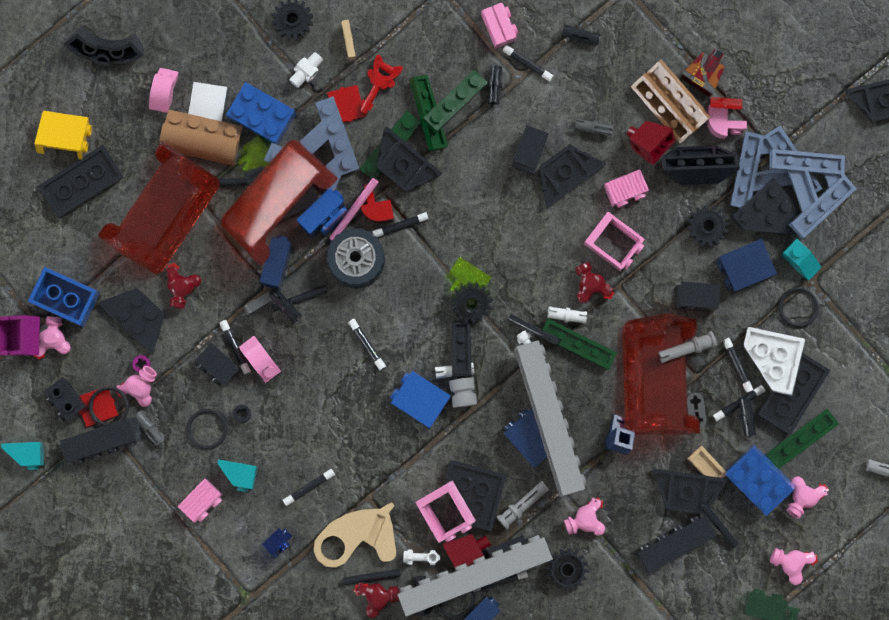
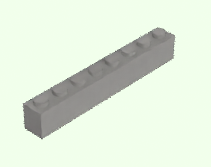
(549, 418)
(474, 576)

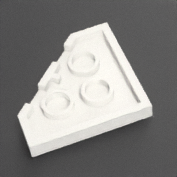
(776, 357)

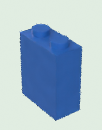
(419, 399)

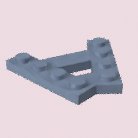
(330, 129)
(799, 166)
(748, 178)

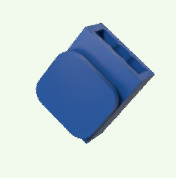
(323, 214)

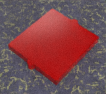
(348, 103)
(727, 103)
(102, 407)

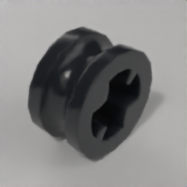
(242, 419)

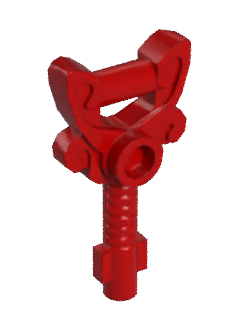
(379, 81)

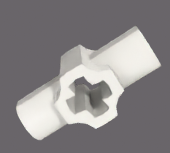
(306, 70)

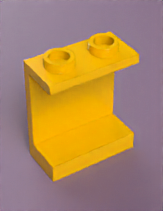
(63, 133)

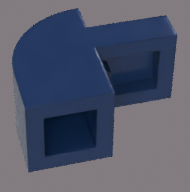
(619, 438)

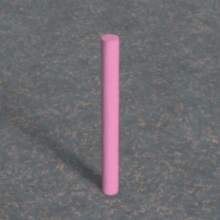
(355, 207)

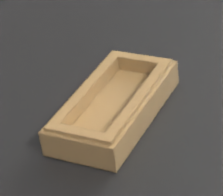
(348, 40)
(706, 463)

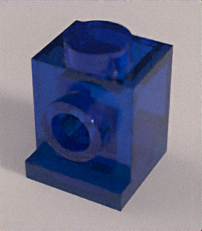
(278, 541)

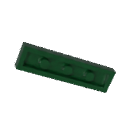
(454, 101)
(425, 103)
(404, 129)
(581, 345)
(802, 438)

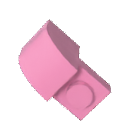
(162, 90)
(719, 123)
(259, 359)

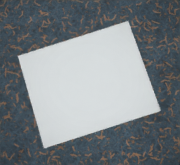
(207, 101)

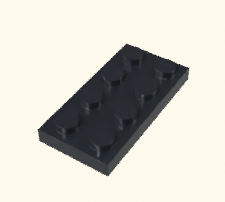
(81, 181)
(786, 410)

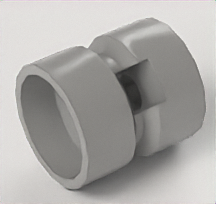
(463, 392)

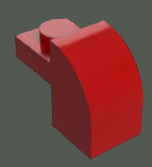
(377, 212)

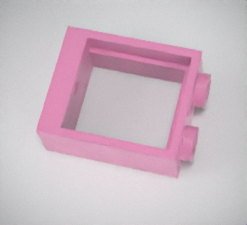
(609, 218)
(431, 518)

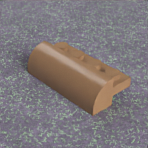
(670, 101)
(202, 137)

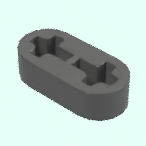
(258, 304)
(700, 408)

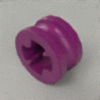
(136, 361)

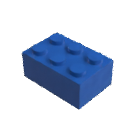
(261, 114)
(64, 297)
(760, 480)

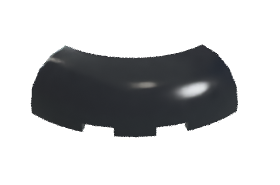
(104, 51)

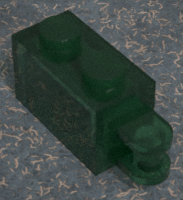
(768, 607)

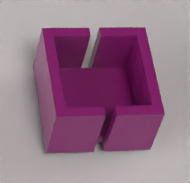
(19, 335)

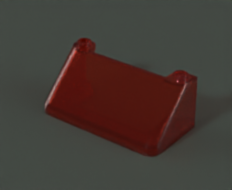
(273, 196)
(163, 211)
(657, 390)

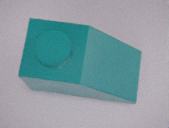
(801, 259)
(26, 454)
(239, 474)

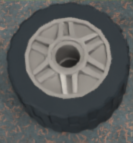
(352, 243)

